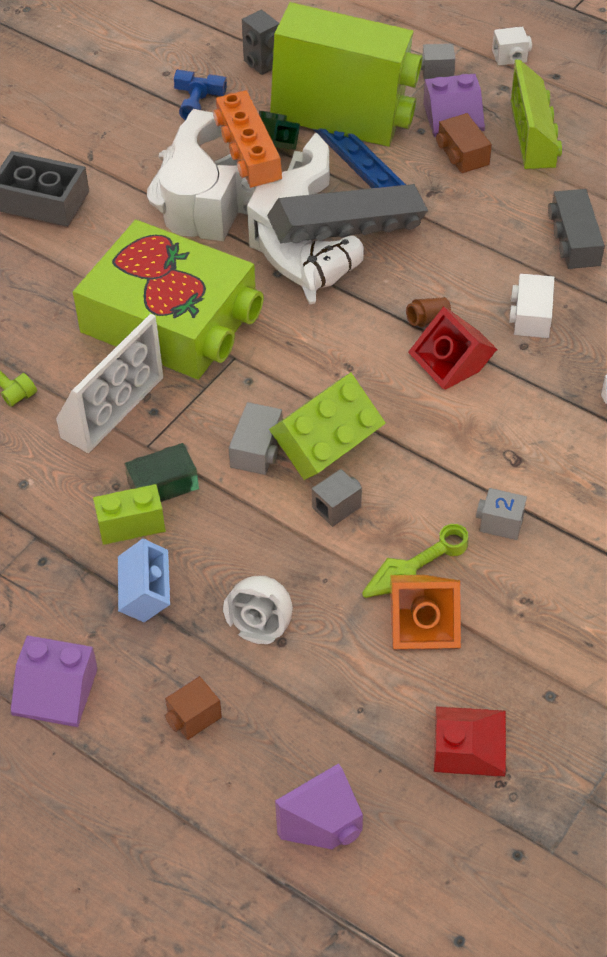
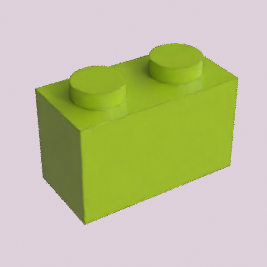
(129, 514)

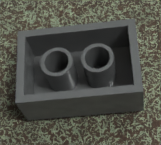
(42, 188)

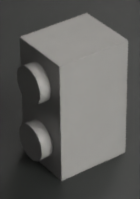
(253, 443)

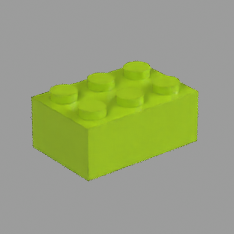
(327, 426)

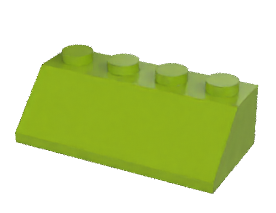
(534, 119)

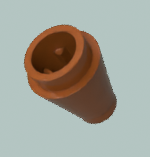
(423, 311)

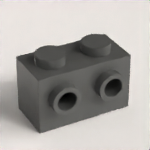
(258, 40)

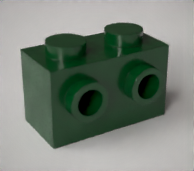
(282, 132)

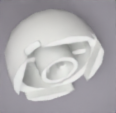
(258, 609)

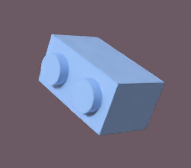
(143, 580)

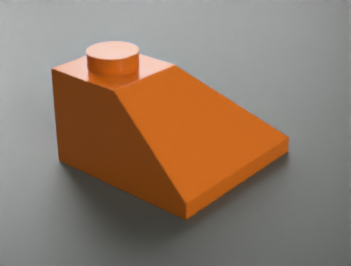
(425, 612)

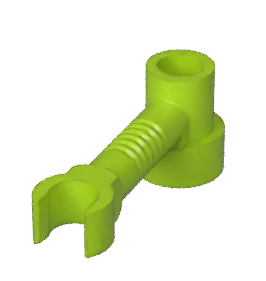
(16, 389)

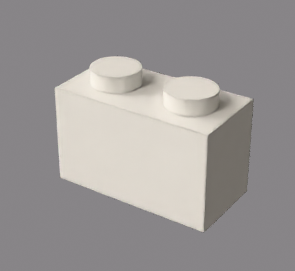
(533, 305)

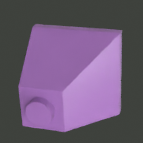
(320, 812)

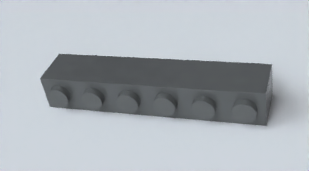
(346, 213)

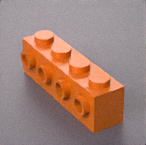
(247, 139)

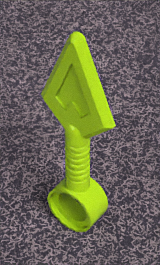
(381, 581)

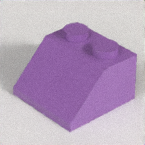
(453, 97)
(53, 680)

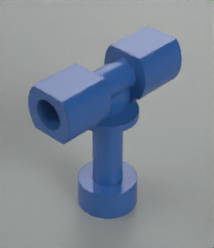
(197, 88)

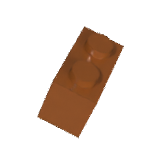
(464, 143)

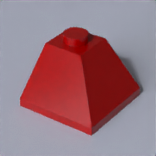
(451, 349)
(470, 741)

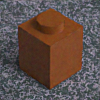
(192, 708)

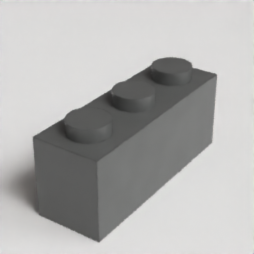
(576, 229)

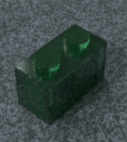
(168, 469)

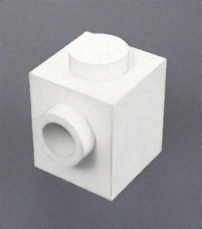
(511, 45)

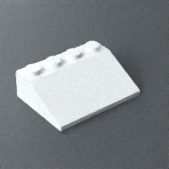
(112, 388)

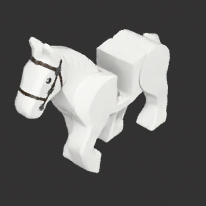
(206, 196)

